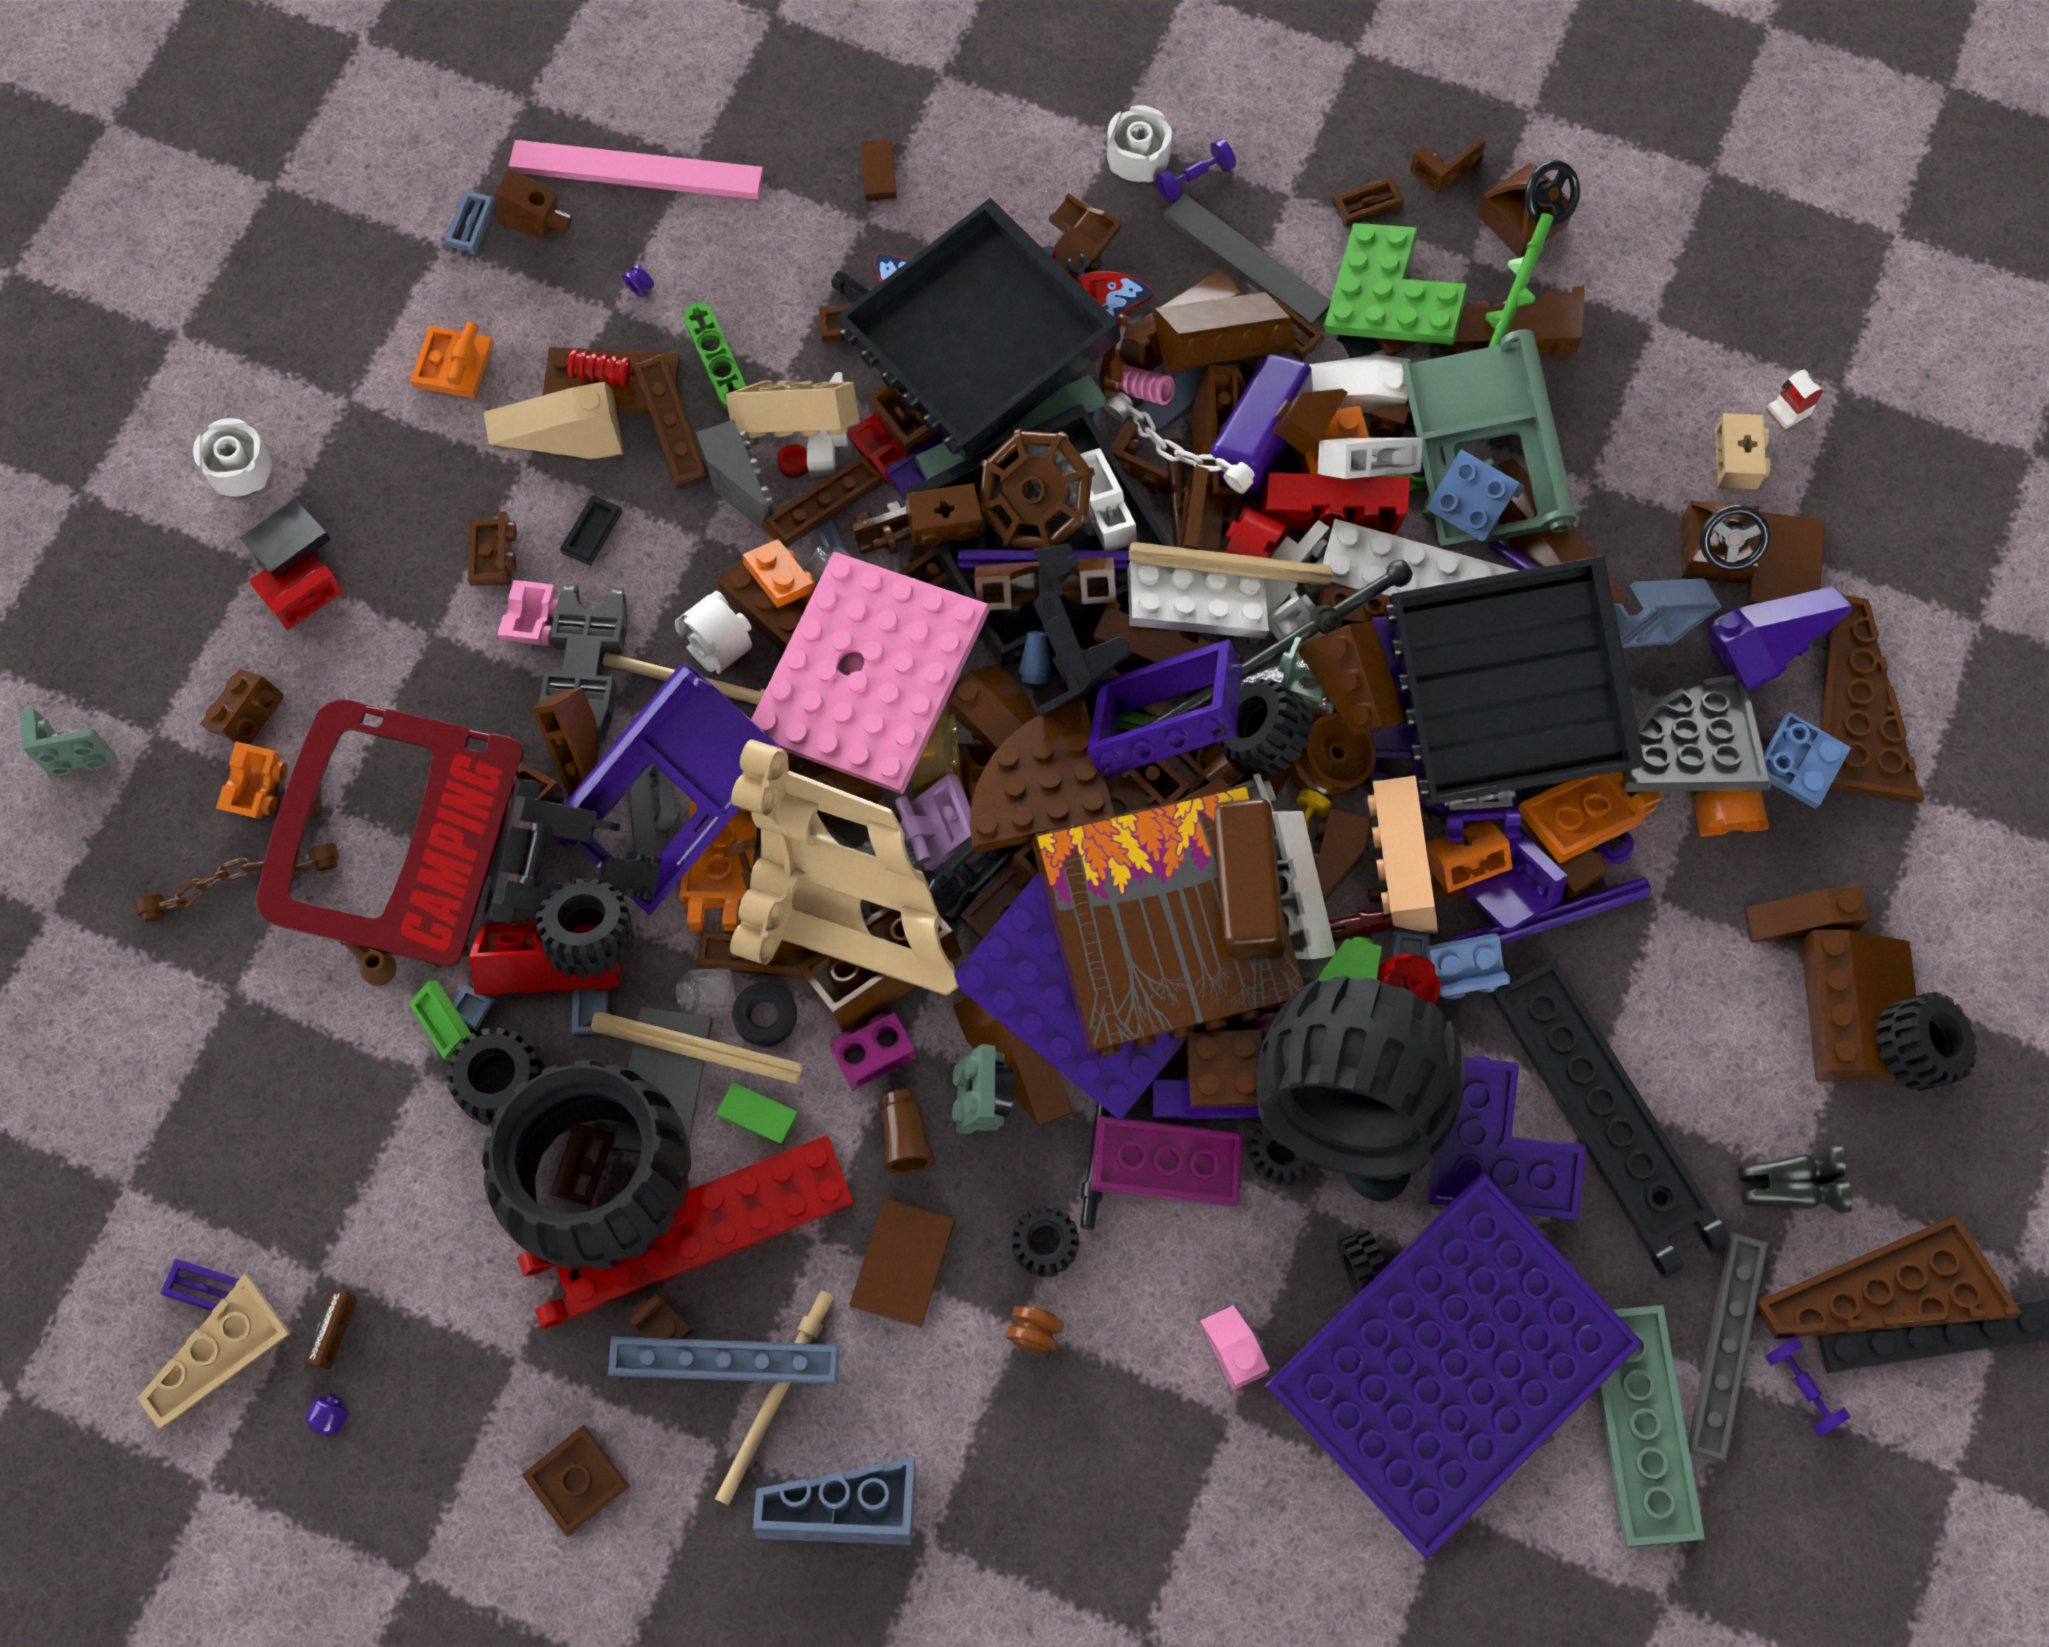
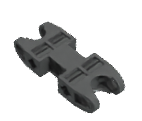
(586, 638)

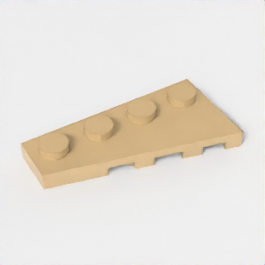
(226, 1343)

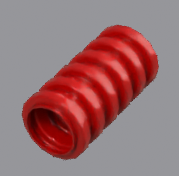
(599, 367)

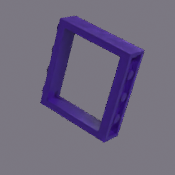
(1163, 680)

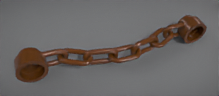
(153, 906)

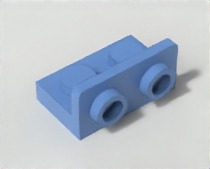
(1468, 965)

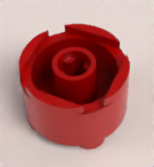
(1254, 535)

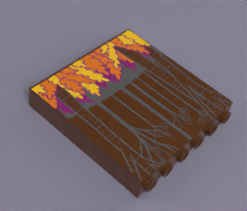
(1146, 929)

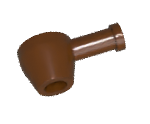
(375, 976)

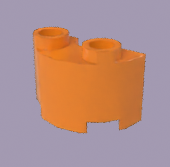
(252, 781)
(1729, 811)

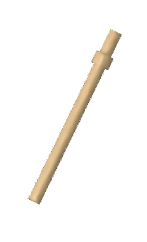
(663, 673)
(809, 1328)

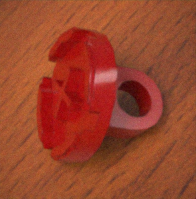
(1412, 973)

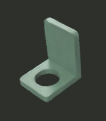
(1294, 673)

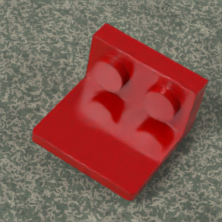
(297, 591)

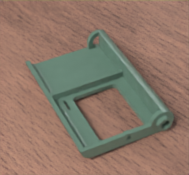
(1484, 398)

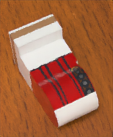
(1795, 400)

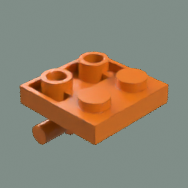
(452, 361)

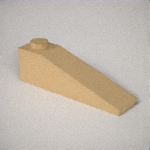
(565, 422)

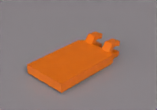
(1585, 813)
(718, 880)

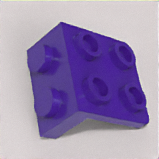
(1523, 891)

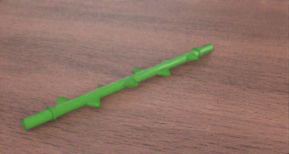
(1518, 296)

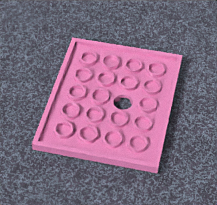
(884, 714)

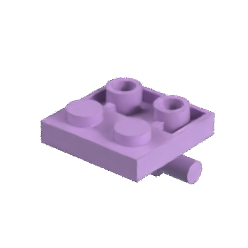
(936, 821)

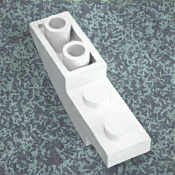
(1310, 546)

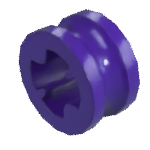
(638, 280)

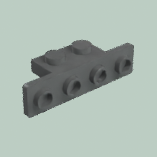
(652, 811)

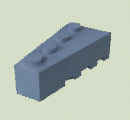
(842, 1507)

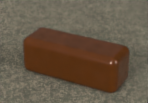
(1248, 880)

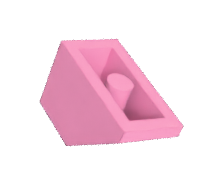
(1235, 1347)

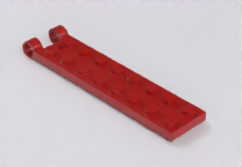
(709, 1226)

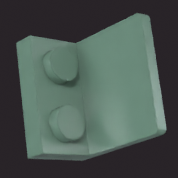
(62, 753)

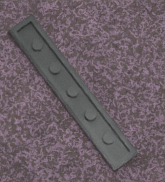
(1245, 259)
(1727, 1348)

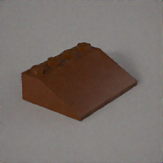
(1847, 988)

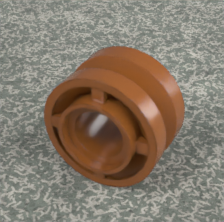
(1034, 1329)

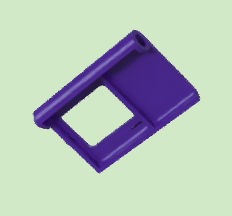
(694, 742)

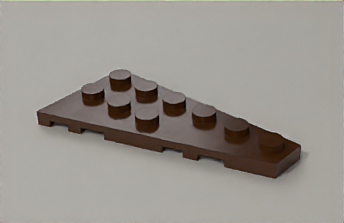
(1908, 1283)

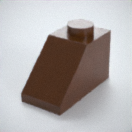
(1307, 417)

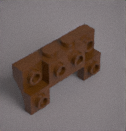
(1085, 233)

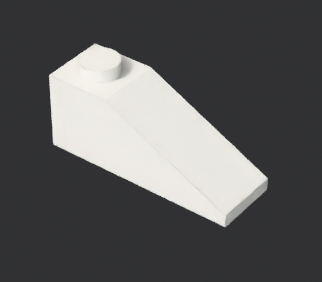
(1369, 457)

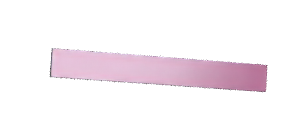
(636, 169)

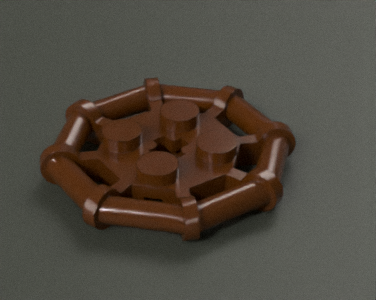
(1054, 490)

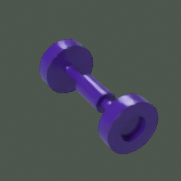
(1221, 154)
(1808, 1387)

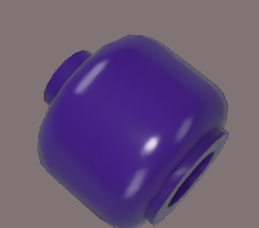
(326, 1414)

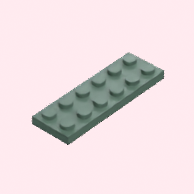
(1649, 1439)

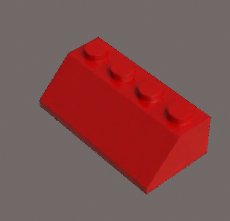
(513, 961)

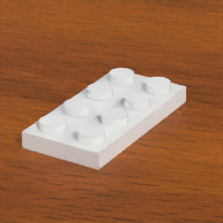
(1196, 601)

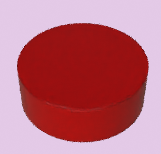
(793, 460)

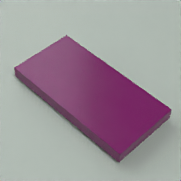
(1166, 1161)

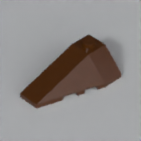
(990, 705)

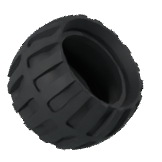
(1361, 1078)
(550, 1107)

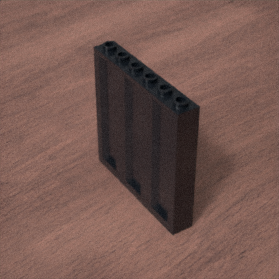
(1514, 681)

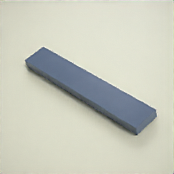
(724, 1360)

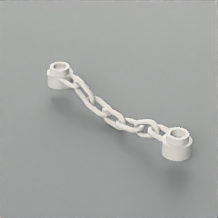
(1237, 476)

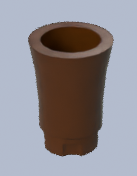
(904, 1133)

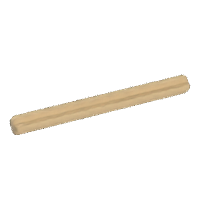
(1230, 563)
(697, 1047)

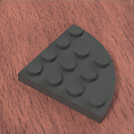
(1701, 742)

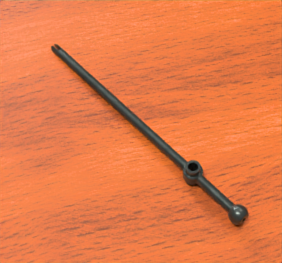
(1322, 619)

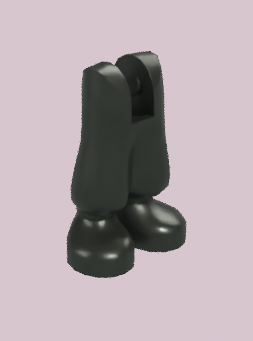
(1793, 1181)

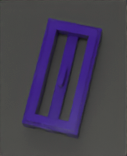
(174, 1278)

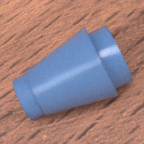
(1036, 659)

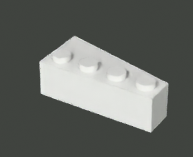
(1300, 888)

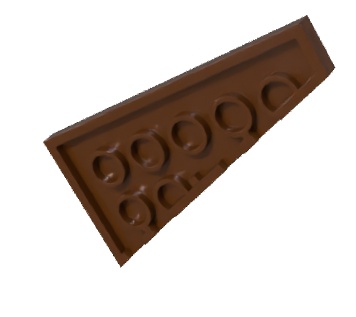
(1864, 711)

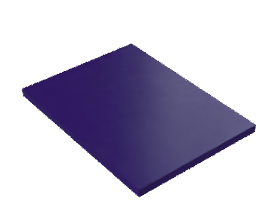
(1454, 1365)

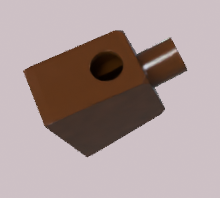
(529, 206)

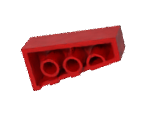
(1364, 501)

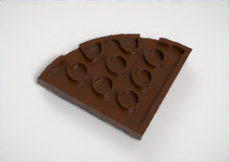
(1039, 782)

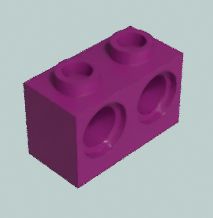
(877, 1059)

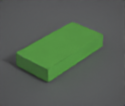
(440, 1019)
(757, 1114)

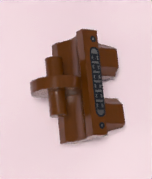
(883, 529)

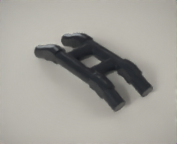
(974, 881)

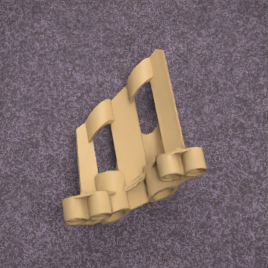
(813, 888)

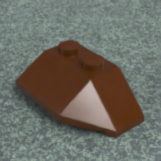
(1212, 406)

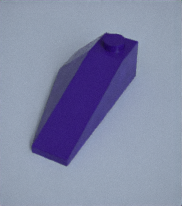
(1765, 636)

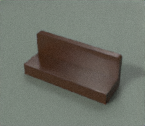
(1201, 514)

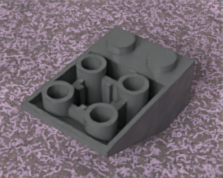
(735, 471)

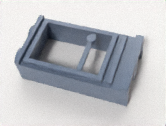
(1668, 611)

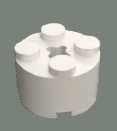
(1139, 144)
(233, 458)
(714, 632)

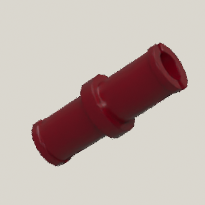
(1361, 924)

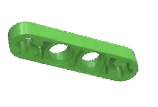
(716, 358)

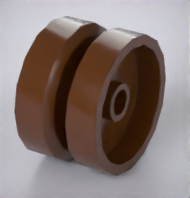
(1333, 758)

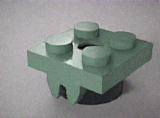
(983, 1090)

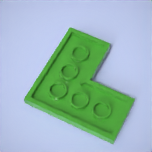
(1379, 301)

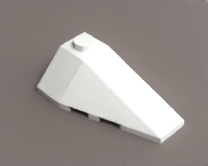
(1369, 380)

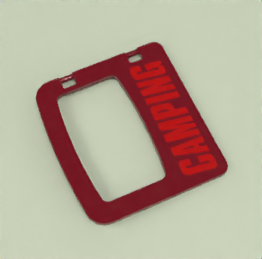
(448, 852)

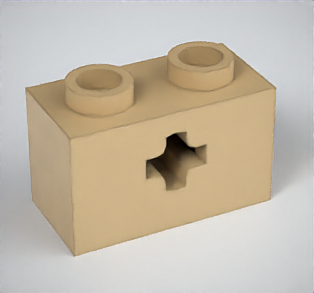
(1741, 451)

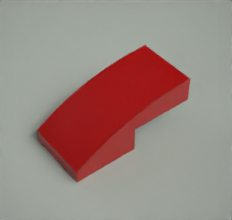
(876, 445)

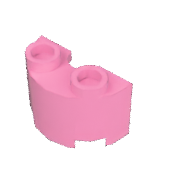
(529, 613)

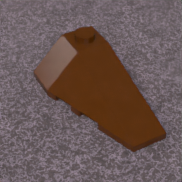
(1036, 1080)

